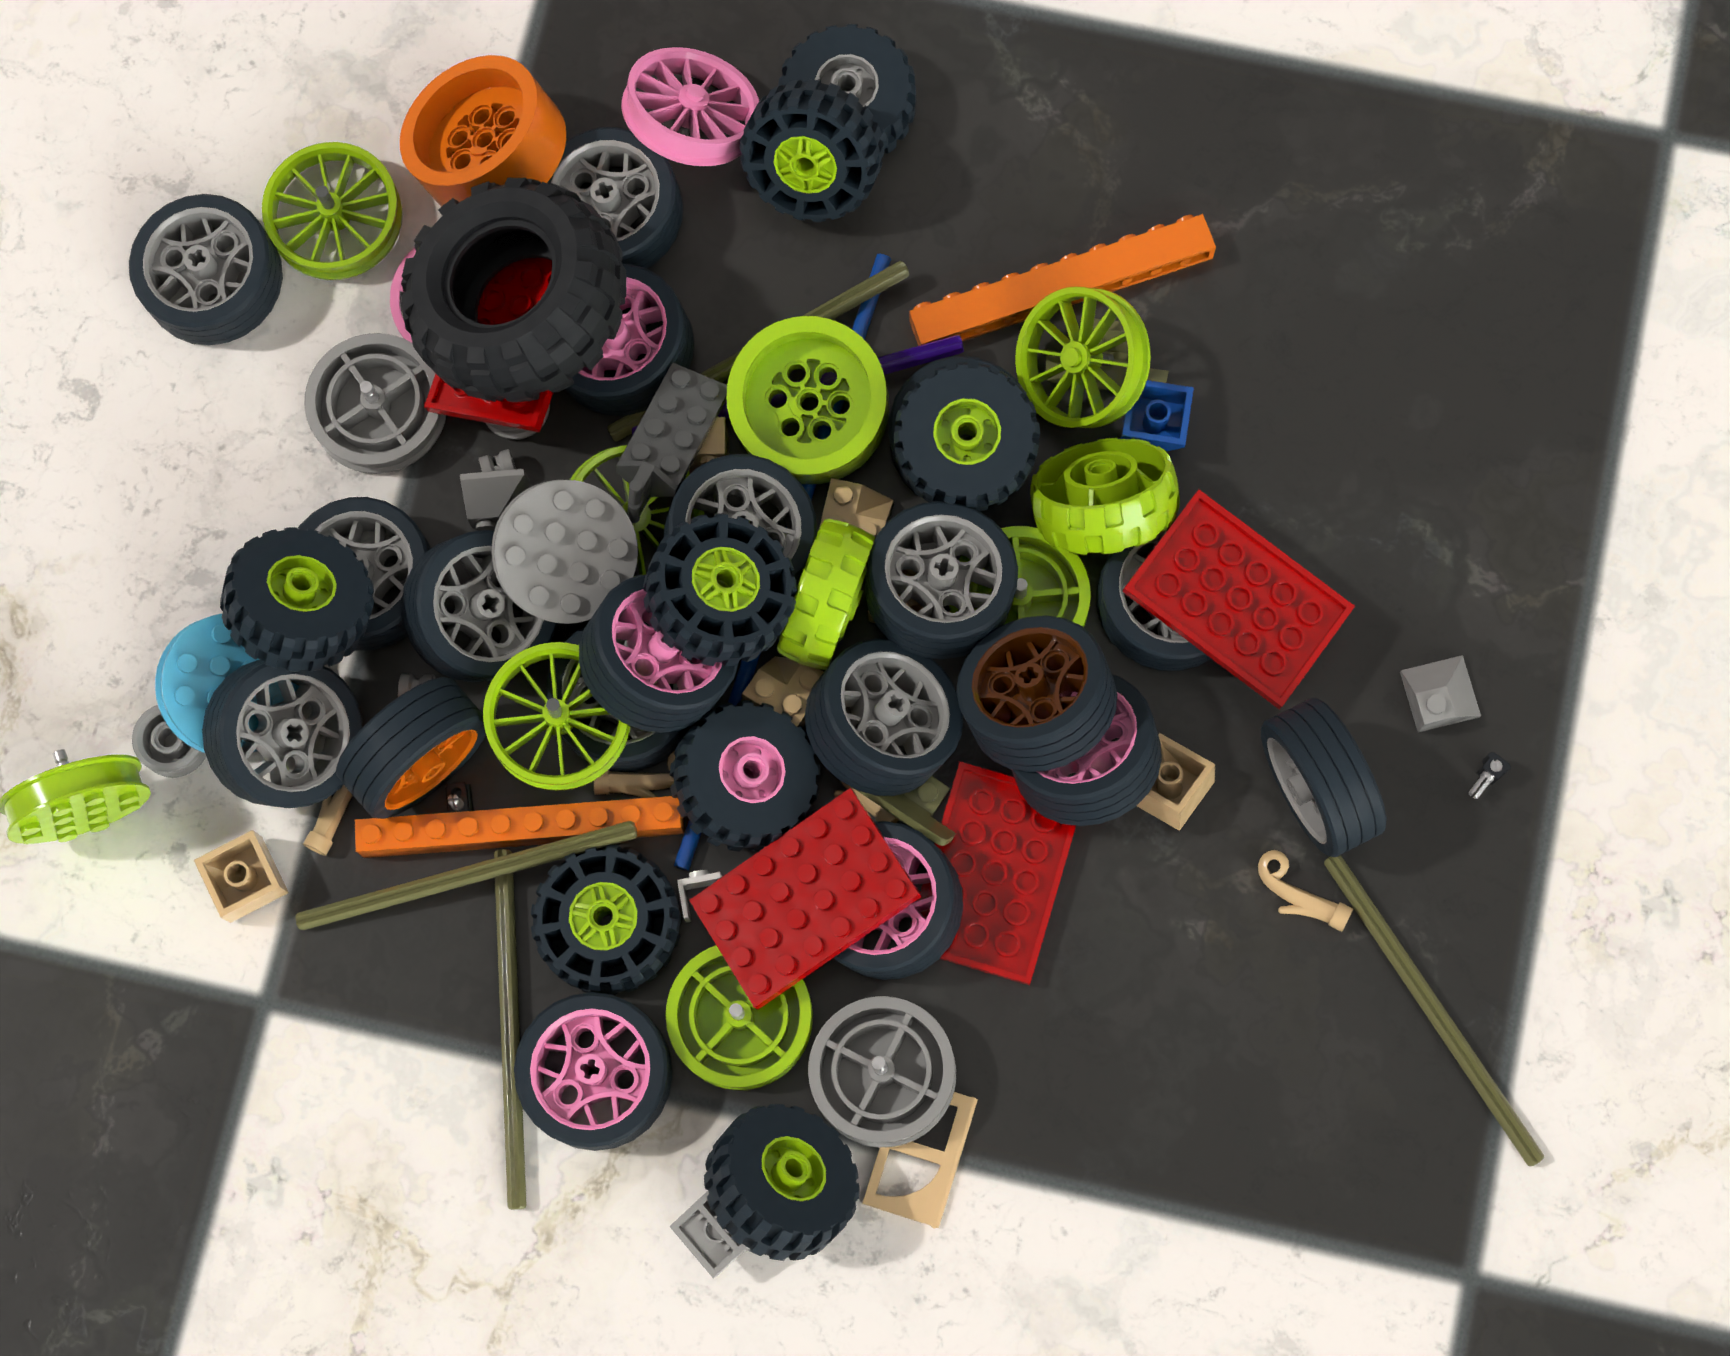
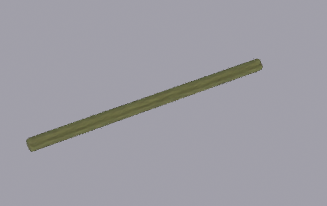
(830, 310)
(465, 875)
(1434, 1011)
(510, 1038)

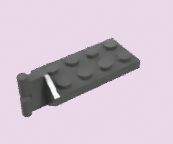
(669, 436)

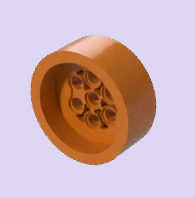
(481, 126)

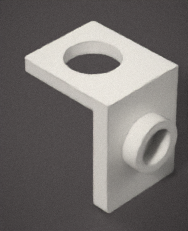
(696, 880)

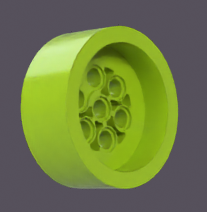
(817, 348)

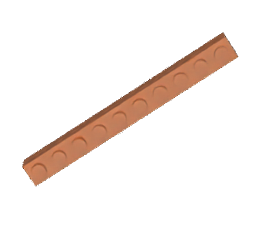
(1103, 267)
(512, 826)

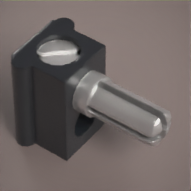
(1491, 771)
(457, 804)

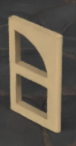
(929, 1202)

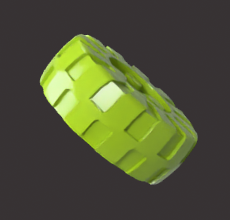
(1105, 496)
(826, 594)

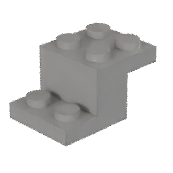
(706, 1238)

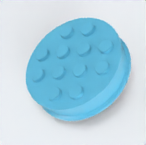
(191, 672)

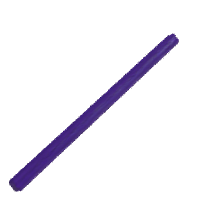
(889, 363)

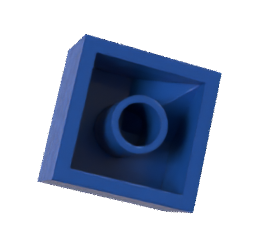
(1160, 415)

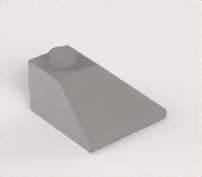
(489, 494)
(1440, 693)

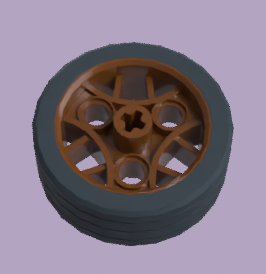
(1029, 675)

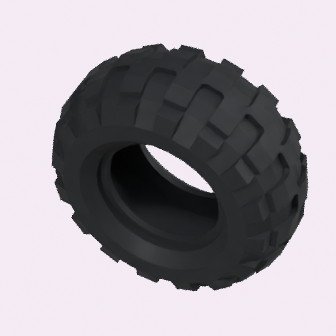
(474, 244)

